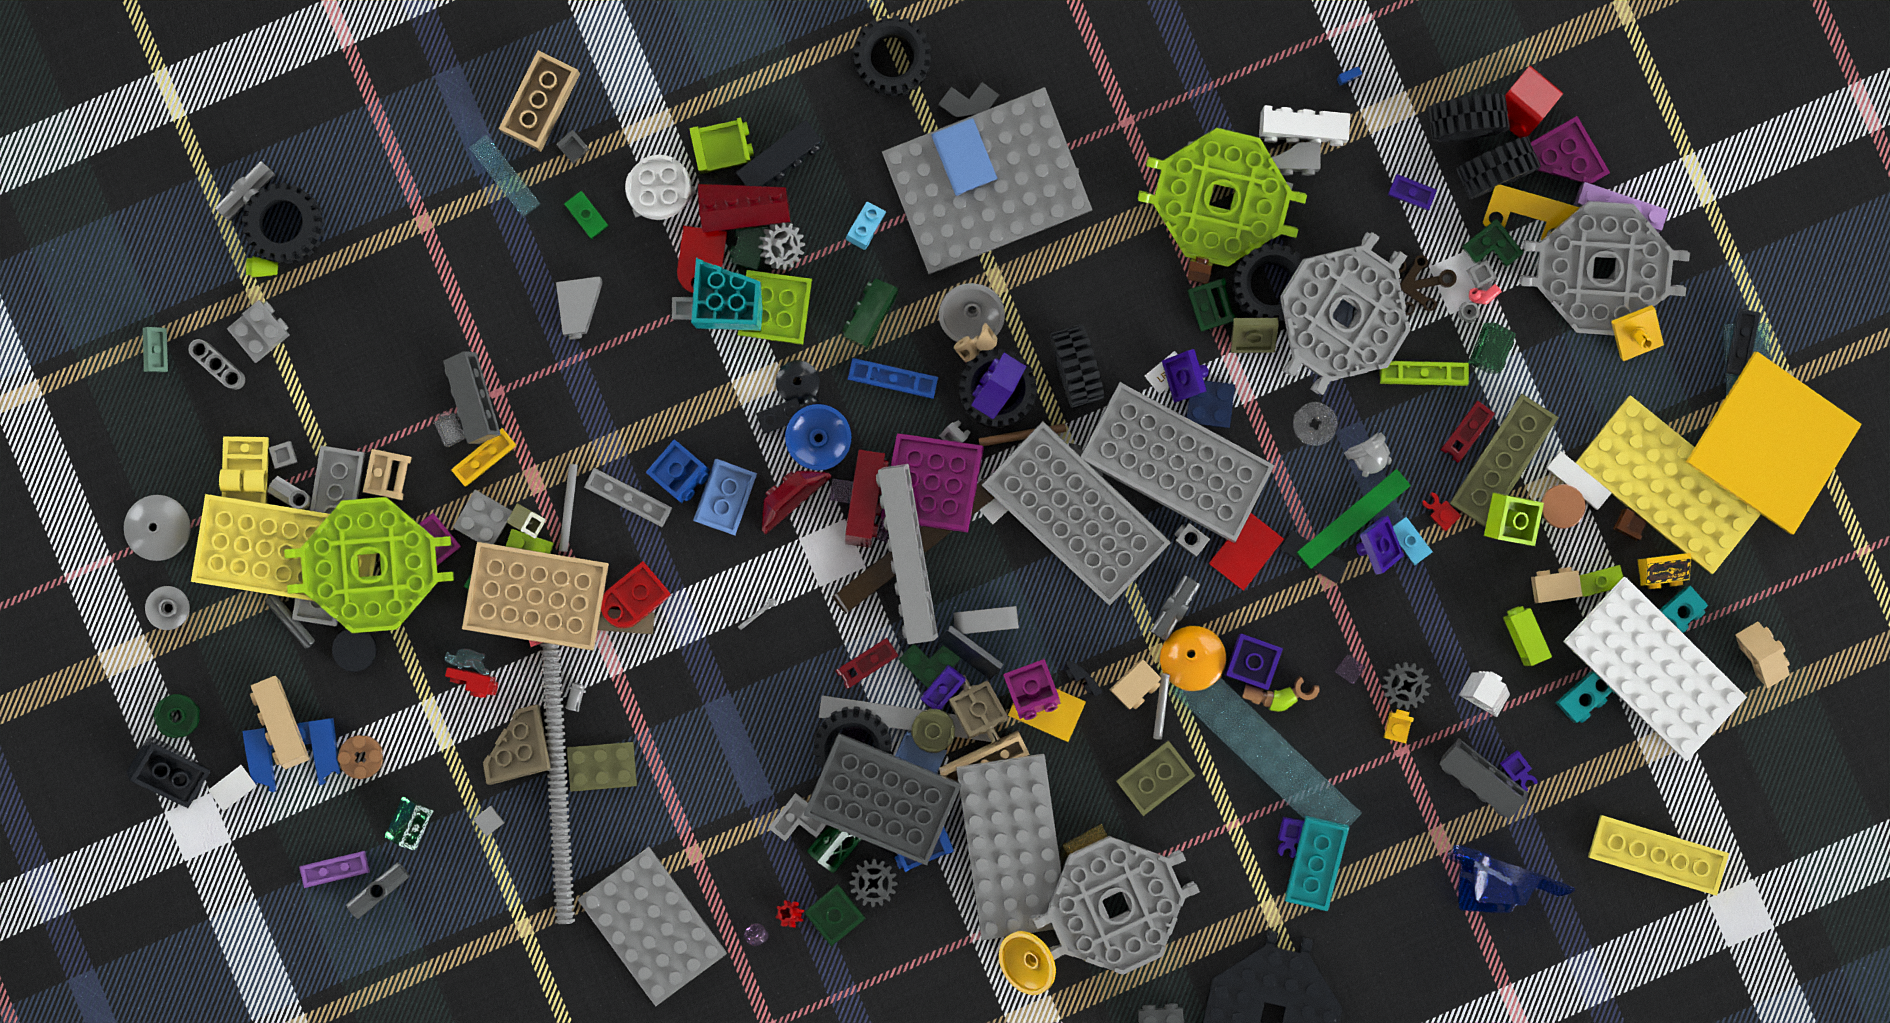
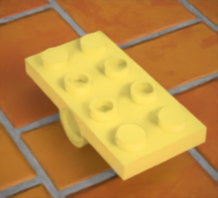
(245, 468)

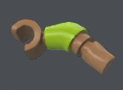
(1281, 699)

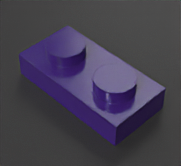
(1412, 192)
(943, 688)

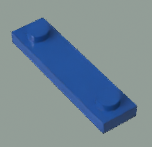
(893, 378)

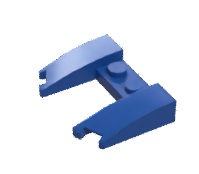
(318, 733)

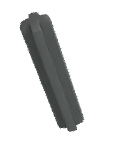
(285, 616)

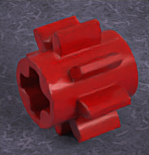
(795, 912)

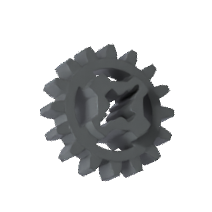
(1402, 676)
(884, 894)

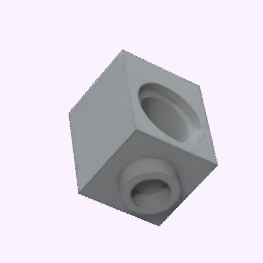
(1201, 539)

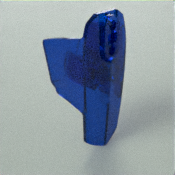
(1497, 885)

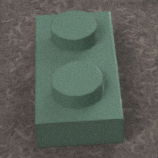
(155, 349)

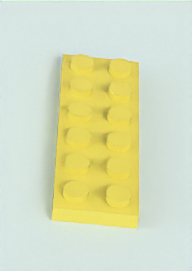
(1658, 855)

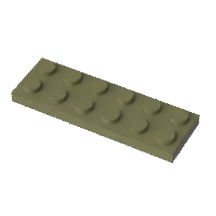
(1504, 458)

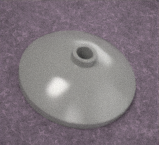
(960, 321)
(171, 531)

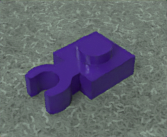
(1517, 768)
(1289, 834)

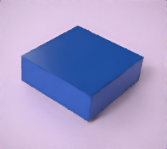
(1349, 75)

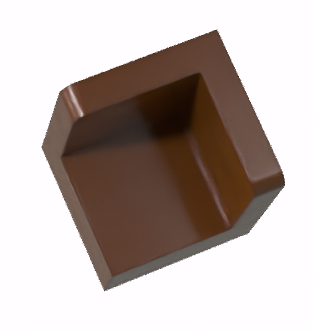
(1630, 524)

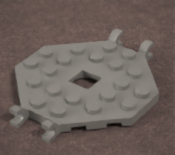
(1606, 231)
(1375, 330)
(1129, 937)

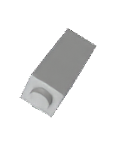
(577, 304)

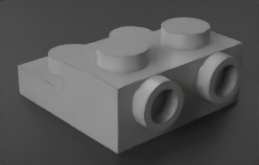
(259, 330)

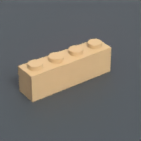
(280, 723)
(1007, 748)

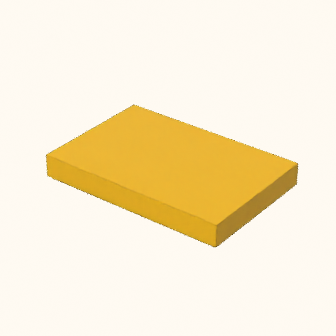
(1058, 722)

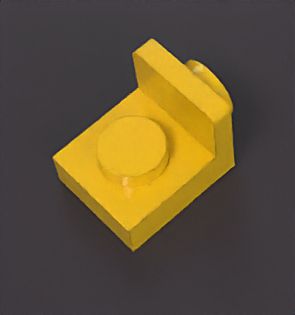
(1398, 726)

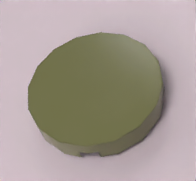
(933, 730)

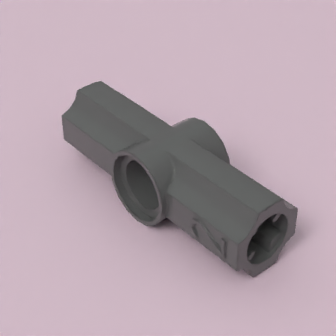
(1175, 608)
(367, 899)

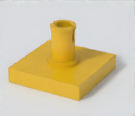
(1637, 333)

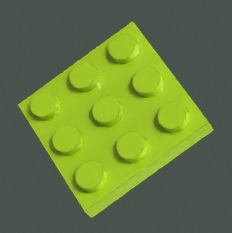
(784, 307)

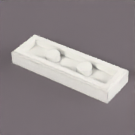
(1575, 476)

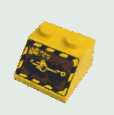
(1664, 570)

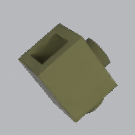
(526, 520)

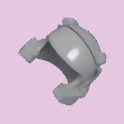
(1370, 455)

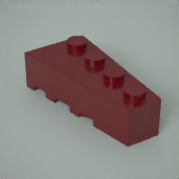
(864, 499)

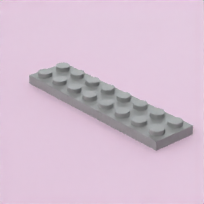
(335, 480)

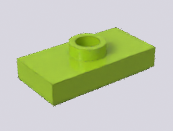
(1600, 580)

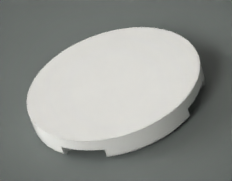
(658, 187)

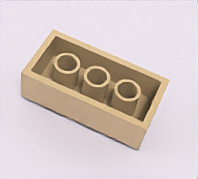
(539, 101)

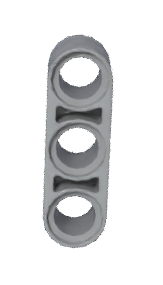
(209, 357)
(986, 620)

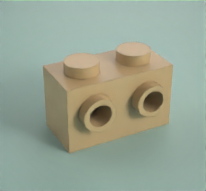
(1556, 586)

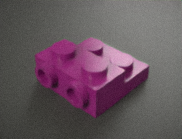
(1032, 690)

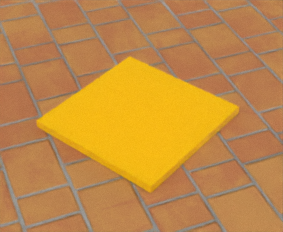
(1773, 443)

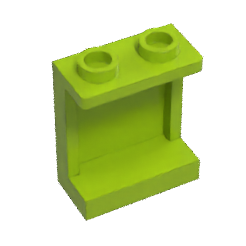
(721, 146)

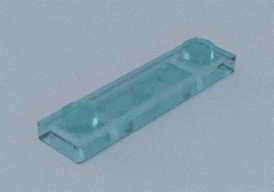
(504, 175)

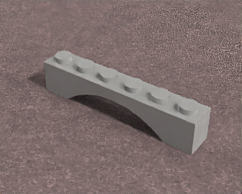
(1302, 158)

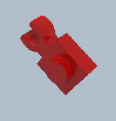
(1443, 514)

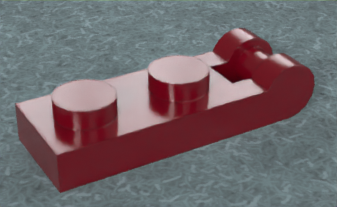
(1468, 430)
(867, 662)

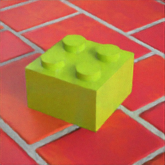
(1513, 519)

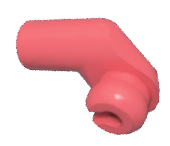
(1484, 297)

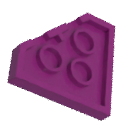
(1570, 153)

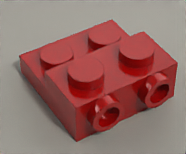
(477, 684)

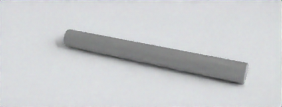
(568, 507)

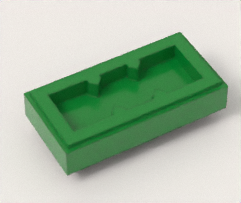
(586, 214)

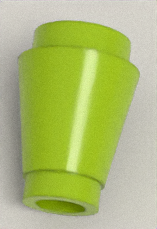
(260, 267)

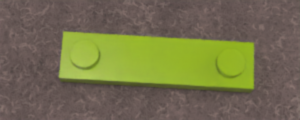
(1425, 373)

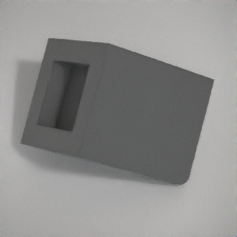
(573, 146)

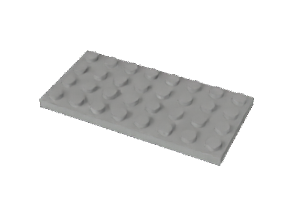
(1177, 462)
(1076, 513)
(1010, 842)

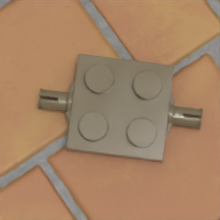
(978, 710)

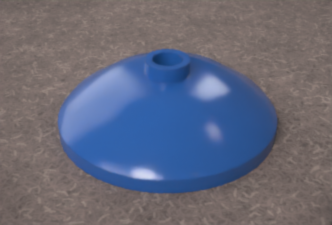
(818, 420)

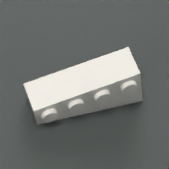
(1303, 126)
(1486, 691)

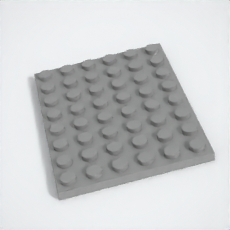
(1032, 191)

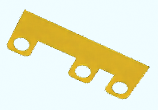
(1513, 200)

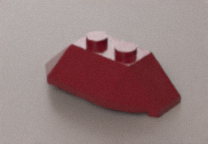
(789, 495)

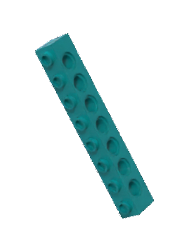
(1570, 703)

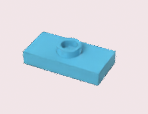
(1411, 541)

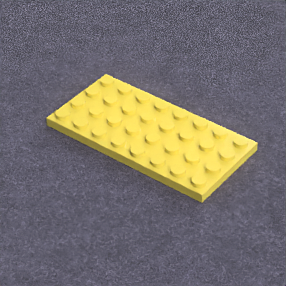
(1648, 472)
(245, 546)

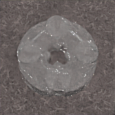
(1321, 413)

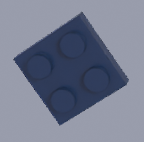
(1212, 406)

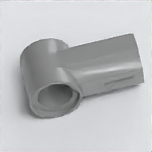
(288, 493)

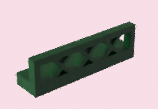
(831, 843)

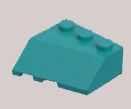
(725, 299)

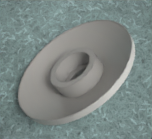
(156, 608)

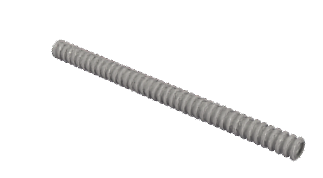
(557, 784)

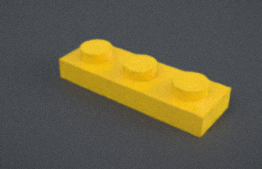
(483, 458)

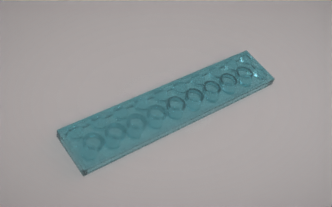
(1268, 753)

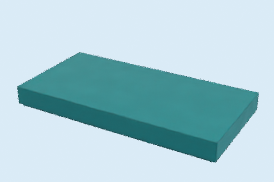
(1316, 863)

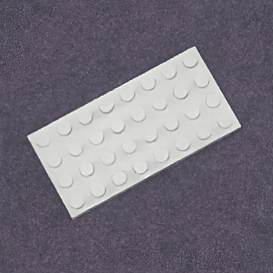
(1655, 669)

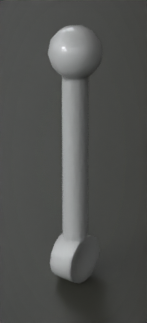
(771, 603)

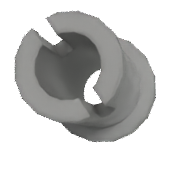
(575, 696)

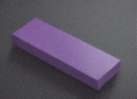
(334, 869)

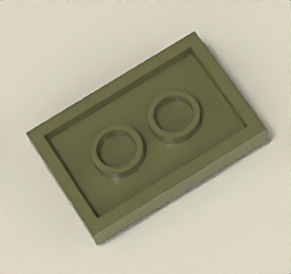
(602, 766)
(1155, 778)

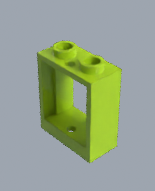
(1526, 636)

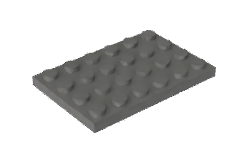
(882, 799)

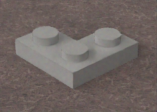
(792, 816)

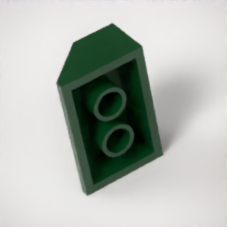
(870, 313)

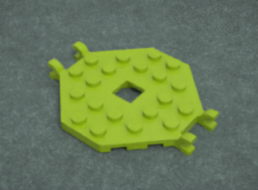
(1256, 206)
(332, 565)

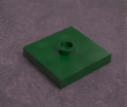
(834, 915)

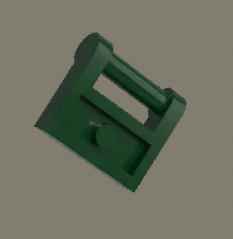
(1205, 307)

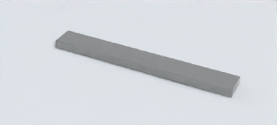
(891, 715)

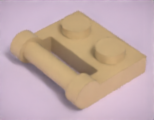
(379, 474)

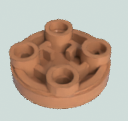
(1563, 506)

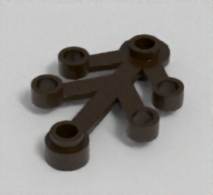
(1409, 286)

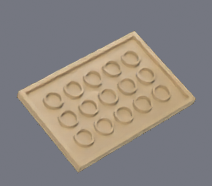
(535, 596)

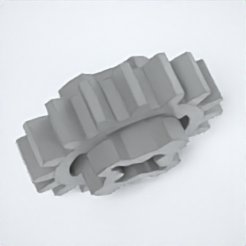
(786, 237)

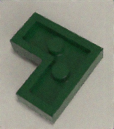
(1493, 239)
(928, 669)

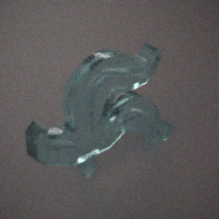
(461, 660)

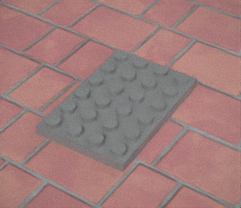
(652, 926)

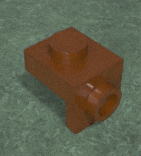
(1200, 270)

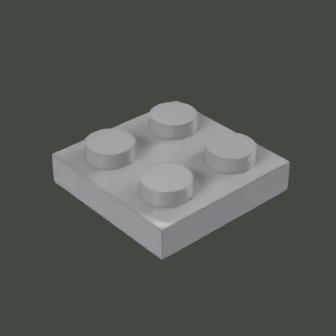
(482, 518)

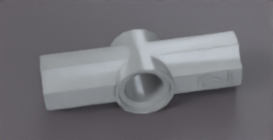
(243, 190)

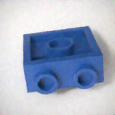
(678, 471)

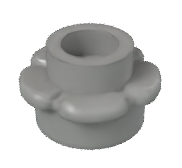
(1463, 315)

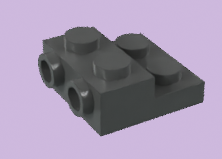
(1169, 1014)

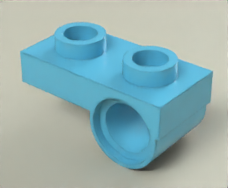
(865, 225)

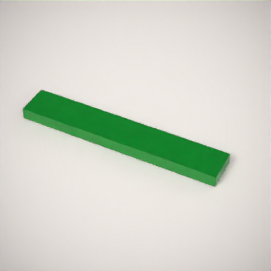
(1353, 519)

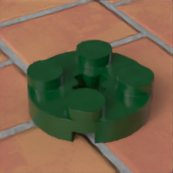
(189, 714)

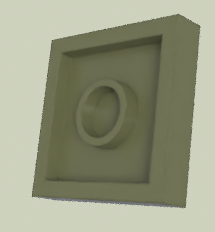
(1254, 335)

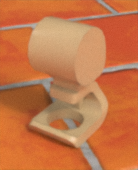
(969, 348)

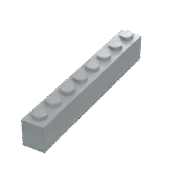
(907, 554)

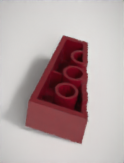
(741, 206)

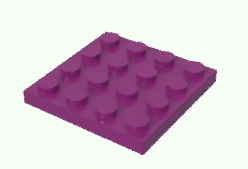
(942, 479)

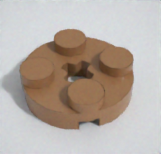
(361, 770)

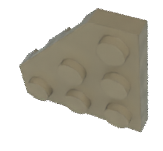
(519, 749)

